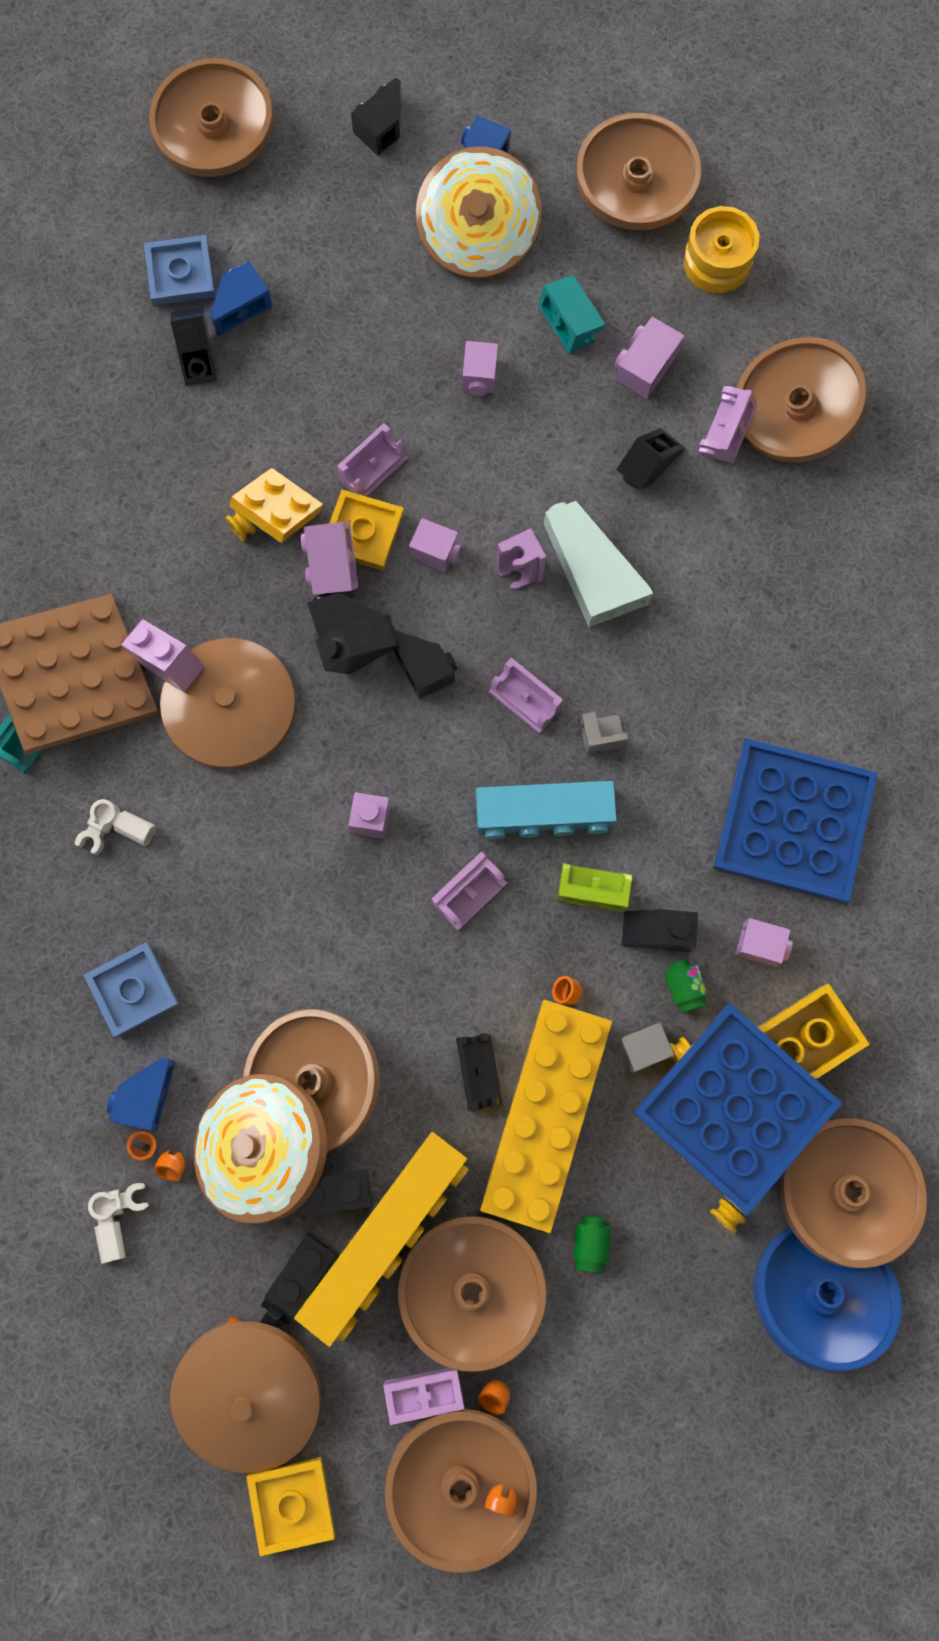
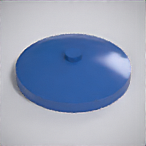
(825, 1312)

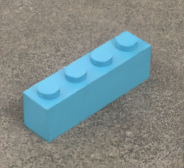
(545, 808)

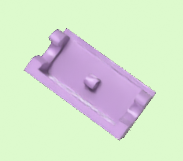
(729, 424)
(372, 462)
(523, 555)
(526, 696)
(469, 891)
(423, 1395)

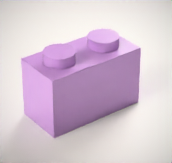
(648, 357)
(330, 558)
(163, 655)

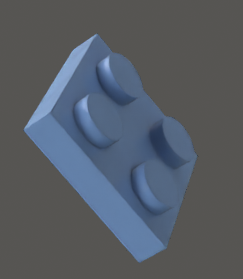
(179, 270)
(131, 990)

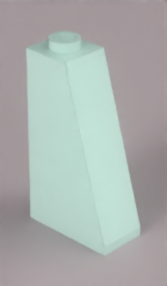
(594, 567)

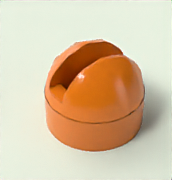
(567, 991)
(144, 1137)
(170, 1166)
(494, 1397)
(501, 1504)

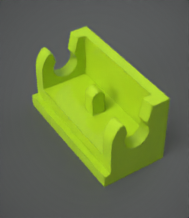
(594, 888)

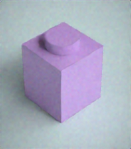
(479, 368)
(434, 545)
(369, 815)
(764, 943)

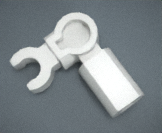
(105, 815)
(108, 1233)

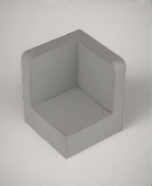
(602, 733)
(646, 1047)

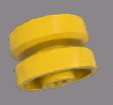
(721, 249)

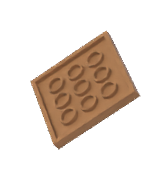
(70, 674)

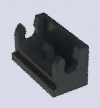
(479, 1071)

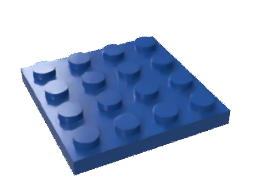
(795, 821)
(737, 1108)

